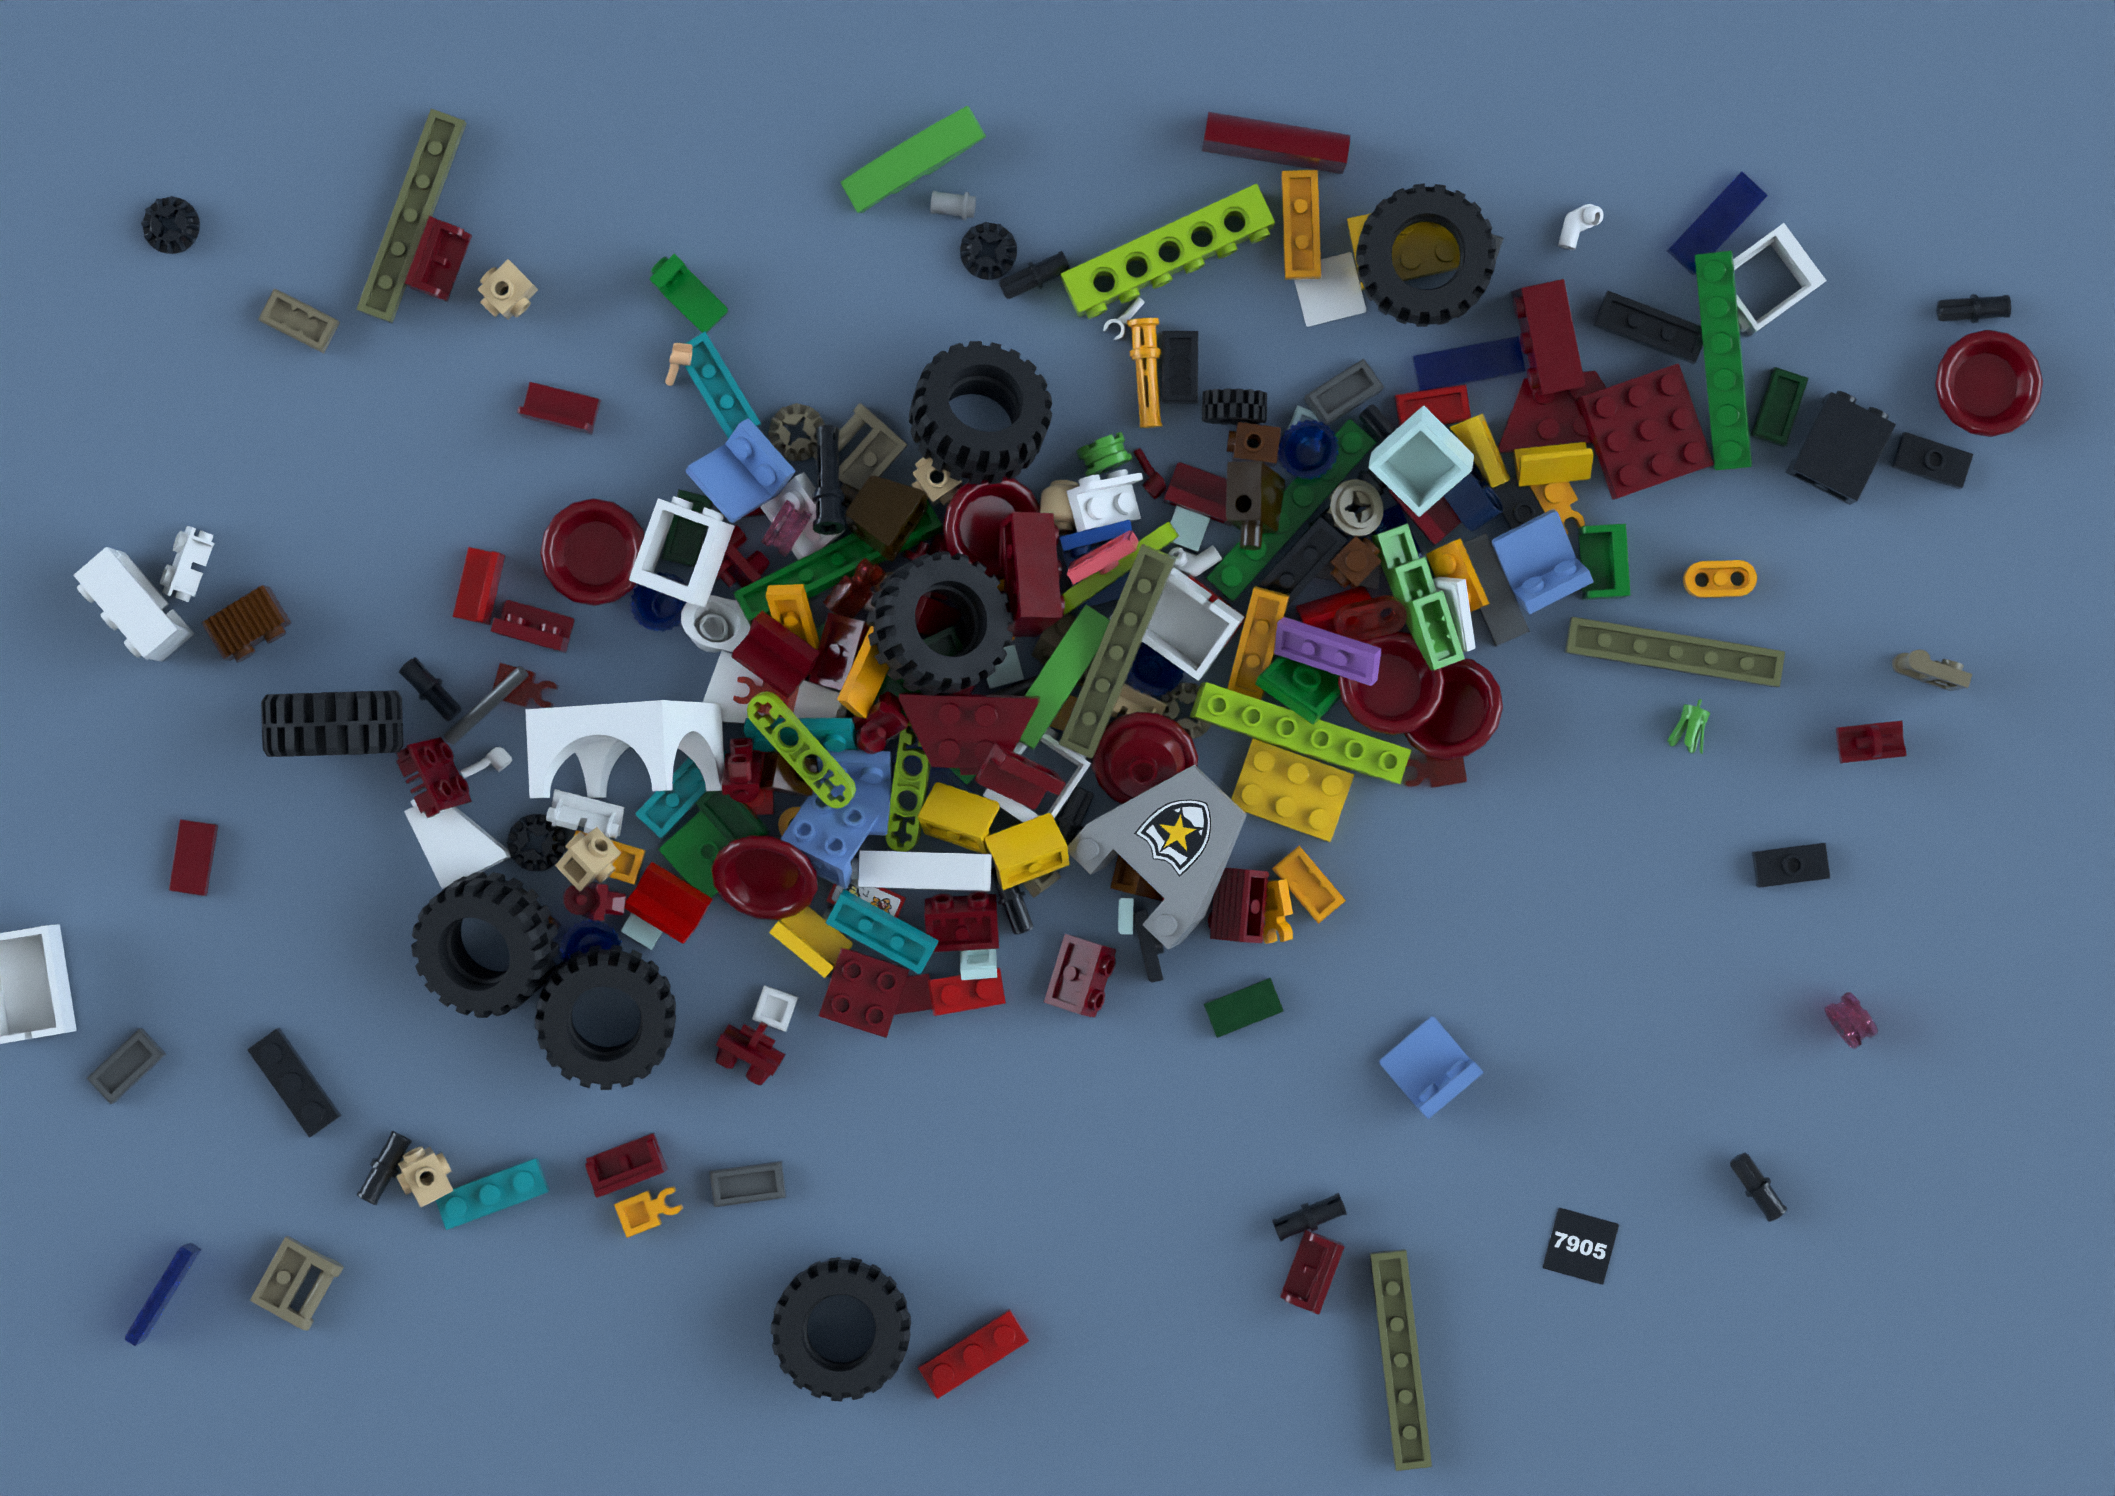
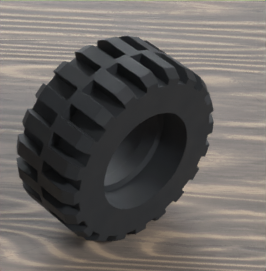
(1438, 207)
(987, 373)
(981, 610)
(332, 723)
(453, 971)
(600, 1063)
(837, 1378)

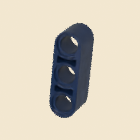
(1474, 499)

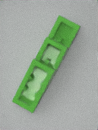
(913, 159)
(1425, 607)
(1064, 671)

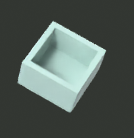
(1421, 461)

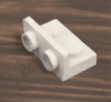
(800, 492)
(1104, 501)

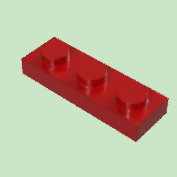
(973, 1353)

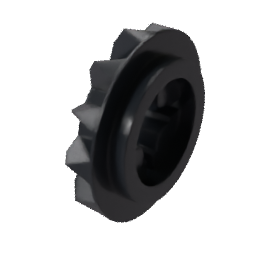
(186, 219)
(986, 267)
(552, 847)

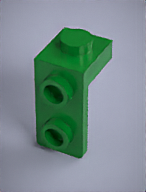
(687, 293)

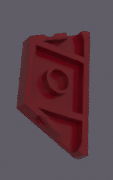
(1548, 417)
(965, 727)

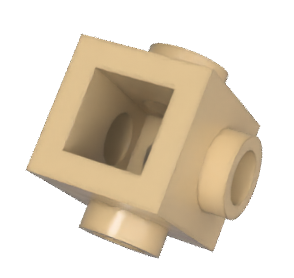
(497, 281)
(934, 492)
(588, 859)
(426, 1187)

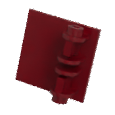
(439, 776)
(863, 992)

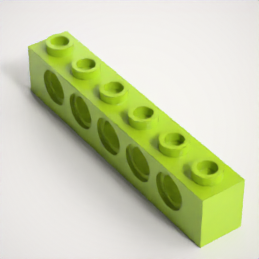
(1245, 204)
(1293, 732)

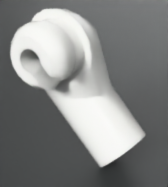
(1578, 221)
(1194, 564)

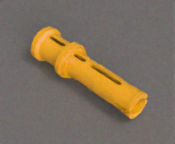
(1145, 355)

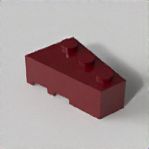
(1548, 337)
(1031, 571)

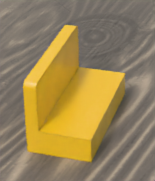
(1478, 439)
(1553, 464)
(958, 817)
(1027, 851)
(811, 940)

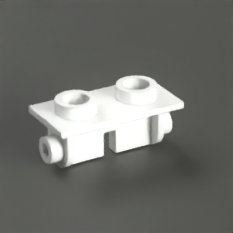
(189, 550)
(575, 810)

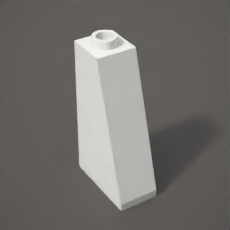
(812, 699)
(923, 870)

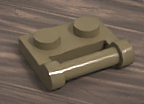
(873, 454)
(1942, 674)
(285, 1278)

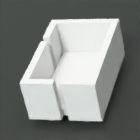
(132, 605)
(1189, 626)
(34, 985)

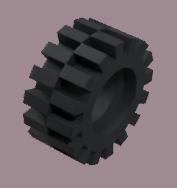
(1234, 406)

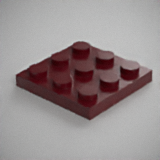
(1645, 431)

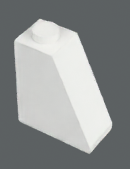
(455, 844)

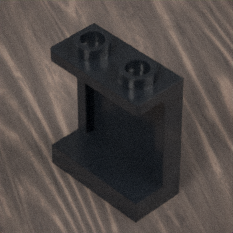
(1842, 447)

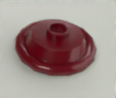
(1988, 383)
(975, 518)
(591, 551)
(1403, 694)
(1466, 715)
(1141, 753)
(764, 877)

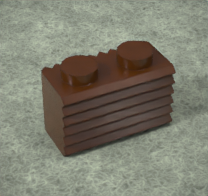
(247, 623)

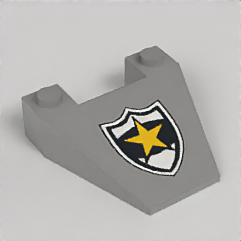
(1175, 840)

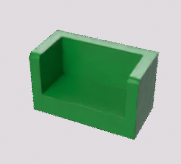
(1605, 554)

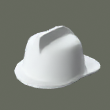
(717, 626)

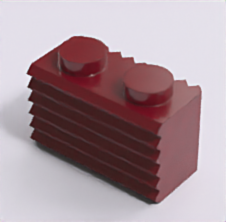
(1239, 906)

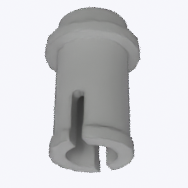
(953, 204)

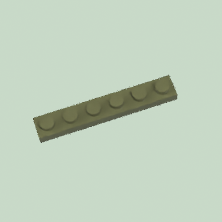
(410, 214)
(1117, 651)
(1674, 652)
(1400, 1359)

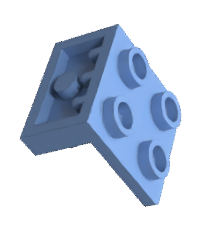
(742, 472)
(1540, 562)
(872, 781)
(830, 836)
(1430, 1067)

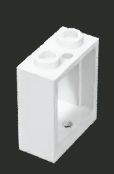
(1797, 262)
(708, 561)
(1022, 812)

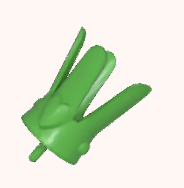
(1695, 719)

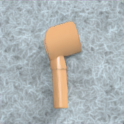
(680, 355)

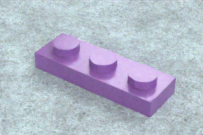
(1327, 651)

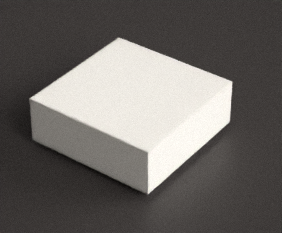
(775, 1008)

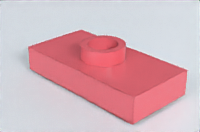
(1103, 558)

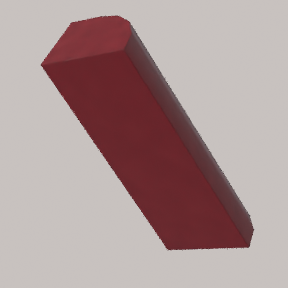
(1276, 143)

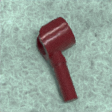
(1155, 483)

